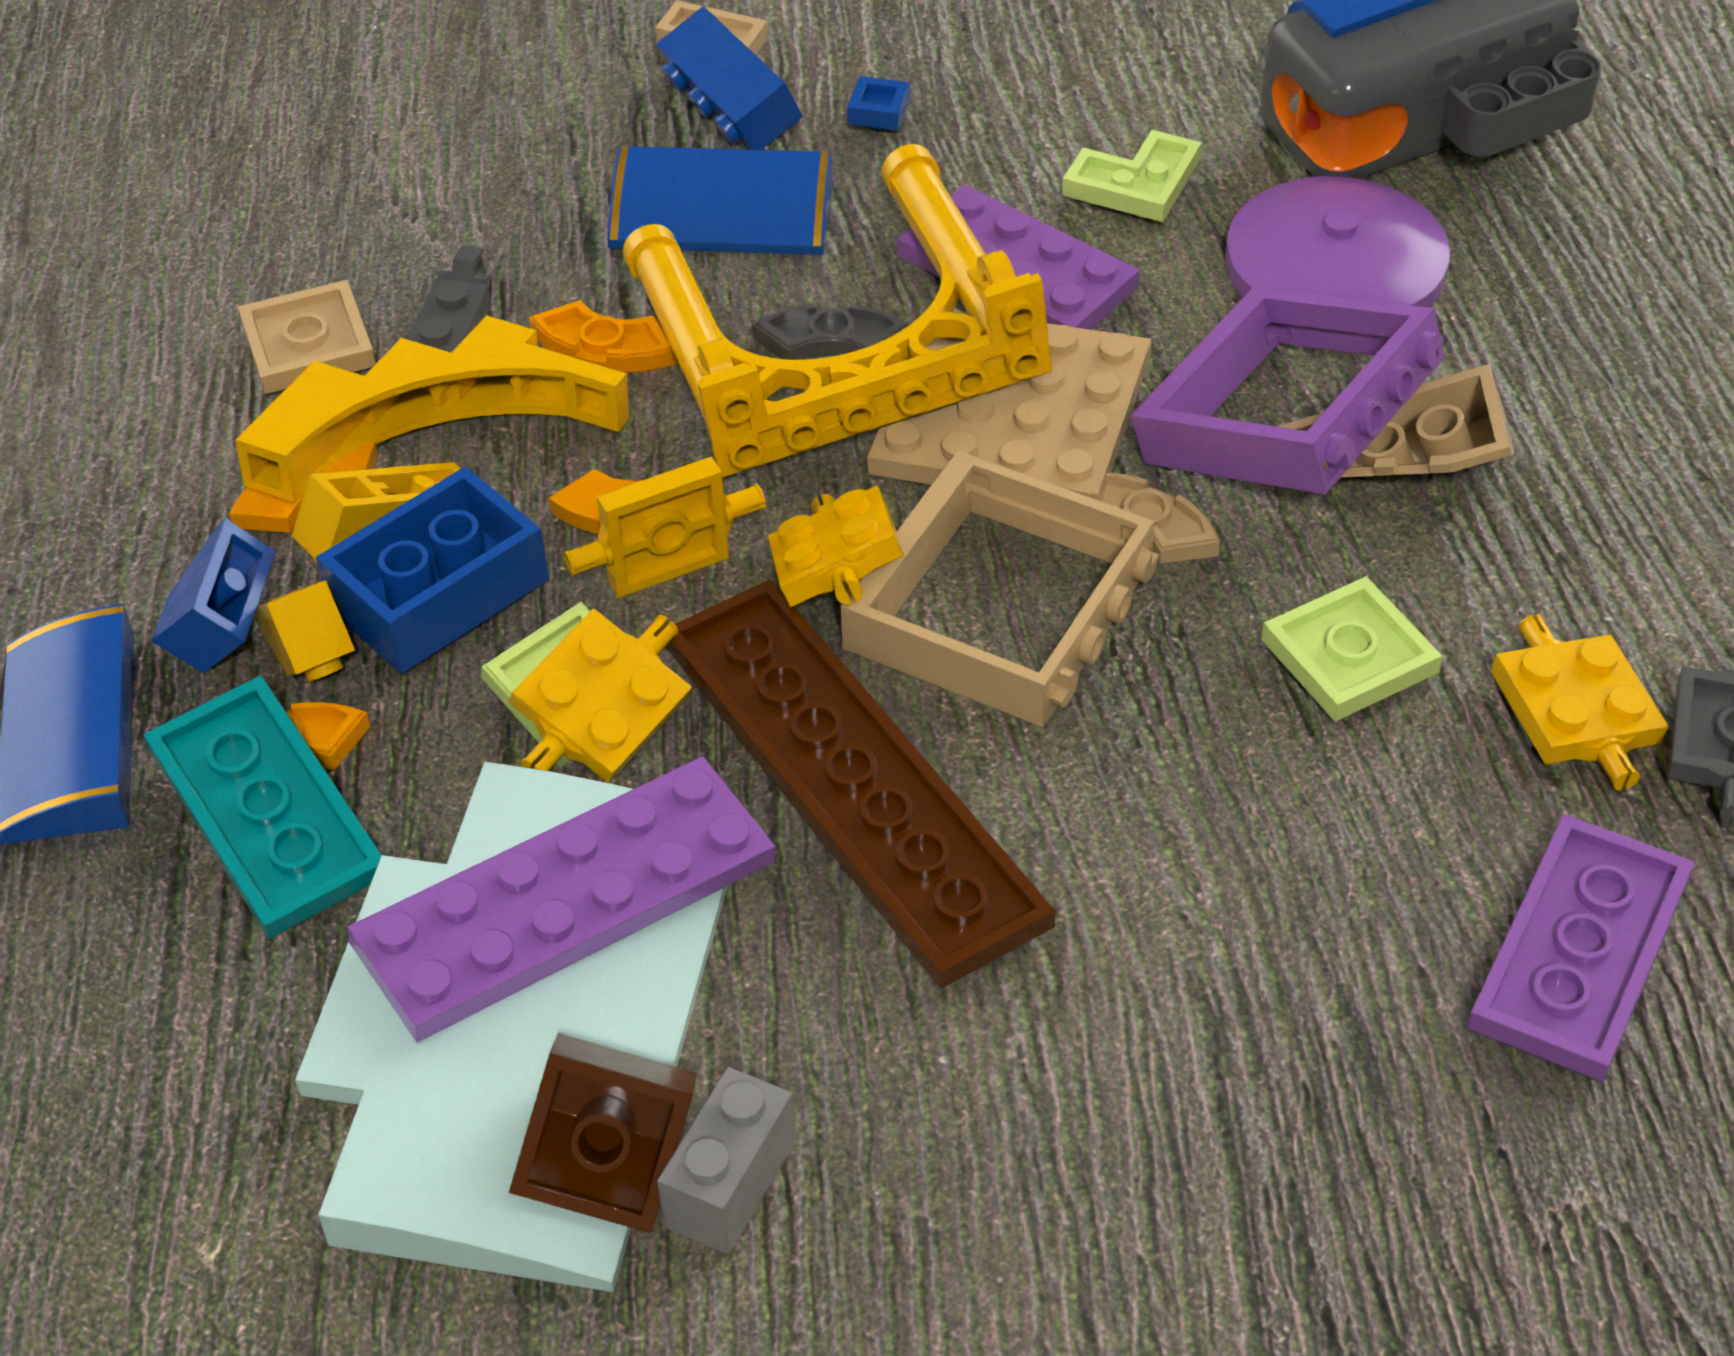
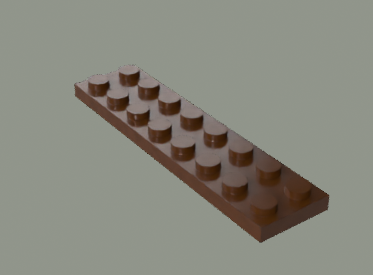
(860, 784)

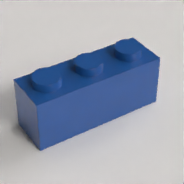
(727, 81)

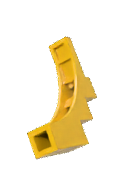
(416, 386)

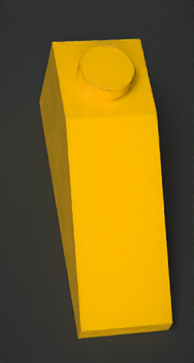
(348, 501)

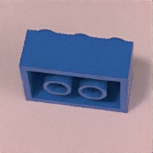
(434, 568)

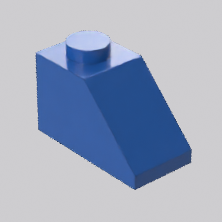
(215, 598)

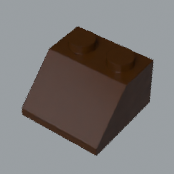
(603, 1132)

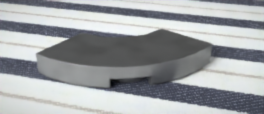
(810, 333)

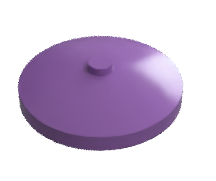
(1339, 242)

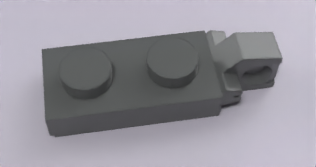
(454, 302)

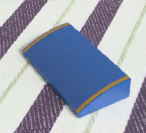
(724, 198)
(68, 727)

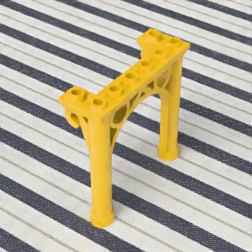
(866, 387)

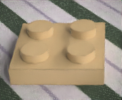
(305, 327)

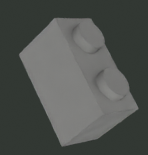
(727, 1160)

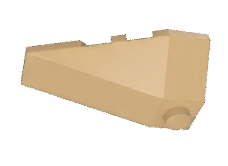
(1438, 430)

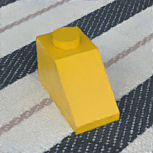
(305, 631)

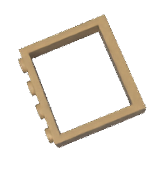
(1031, 506)

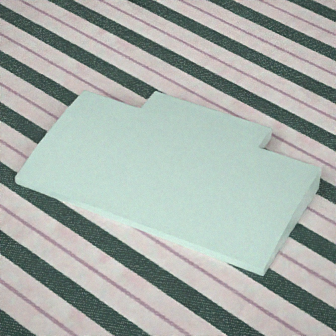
(450, 1114)

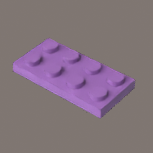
(1077, 279)
(1581, 947)

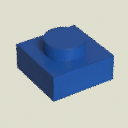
(878, 103)

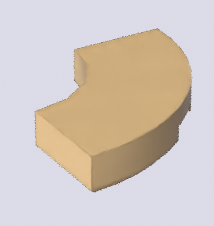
(1179, 528)

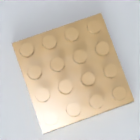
(1048, 427)

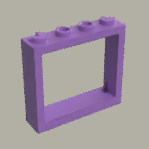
(1176, 418)

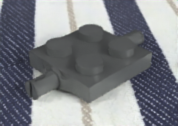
(1704, 733)

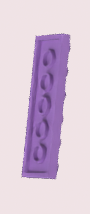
(559, 897)

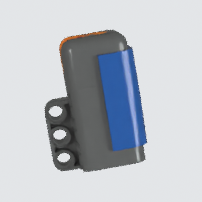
(1398, 79)

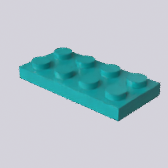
(265, 806)

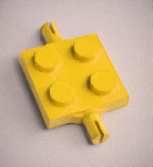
(664, 527)
(834, 546)
(600, 695)
(1579, 700)

